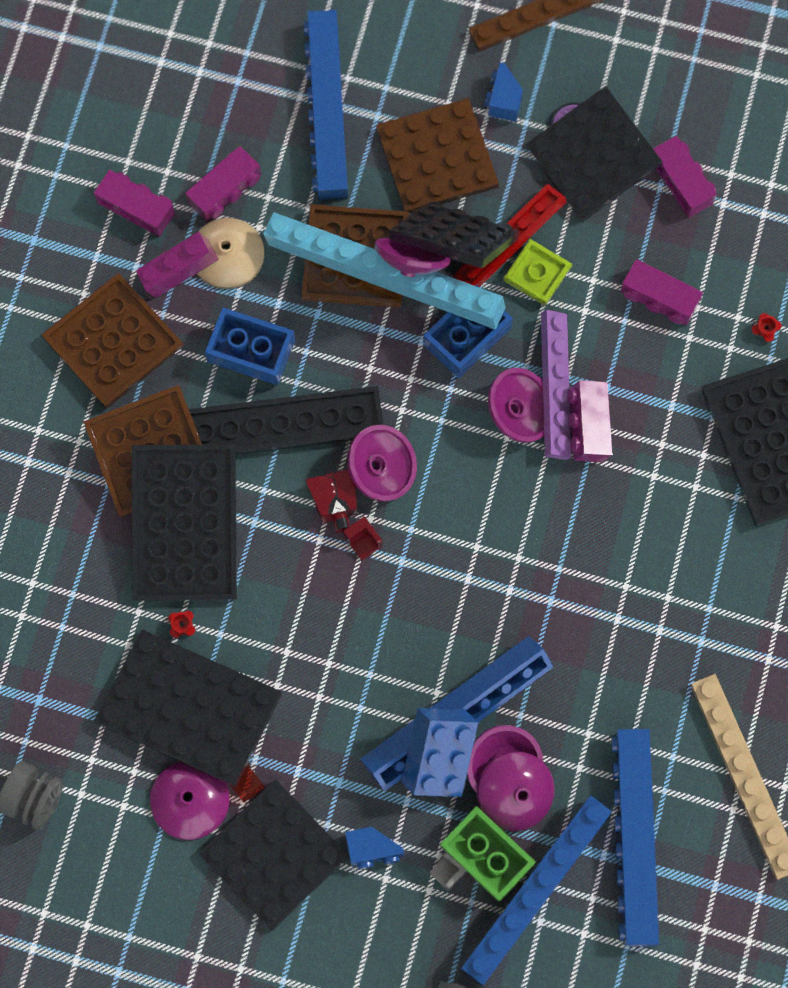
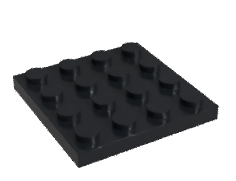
(594, 153)
(454, 234)
(274, 855)

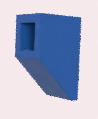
(506, 96)
(371, 846)

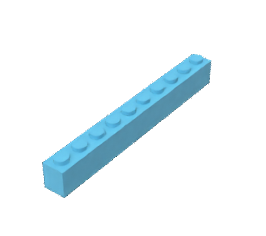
(368, 266)

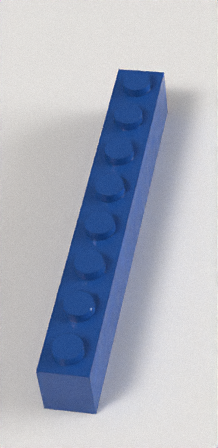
(327, 105)
(477, 696)
(636, 838)
(536, 891)

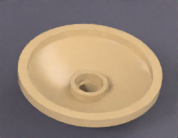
(239, 262)

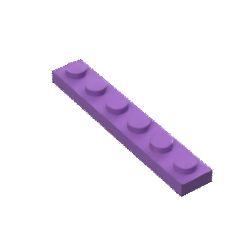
(555, 385)

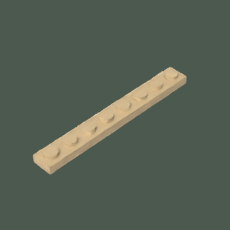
(743, 773)

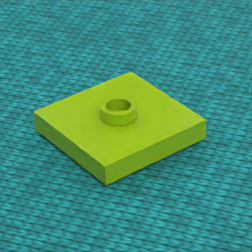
(537, 272)

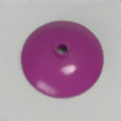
(409, 258)
(524, 394)
(393, 461)
(496, 742)
(504, 780)
(192, 818)

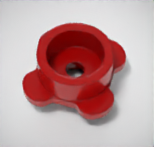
(771, 322)
(176, 619)

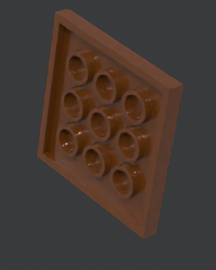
(437, 155)
(362, 227)
(112, 340)
(148, 421)

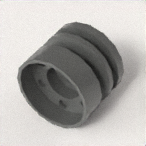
(35, 797)

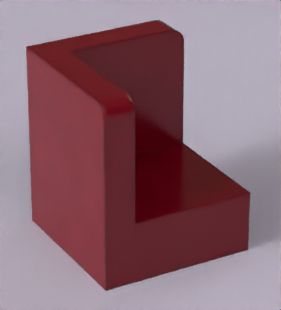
(363, 538)

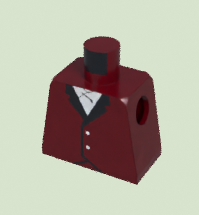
(334, 498)

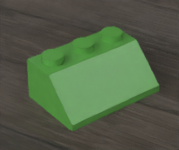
(488, 854)

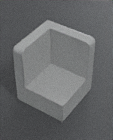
(447, 872)

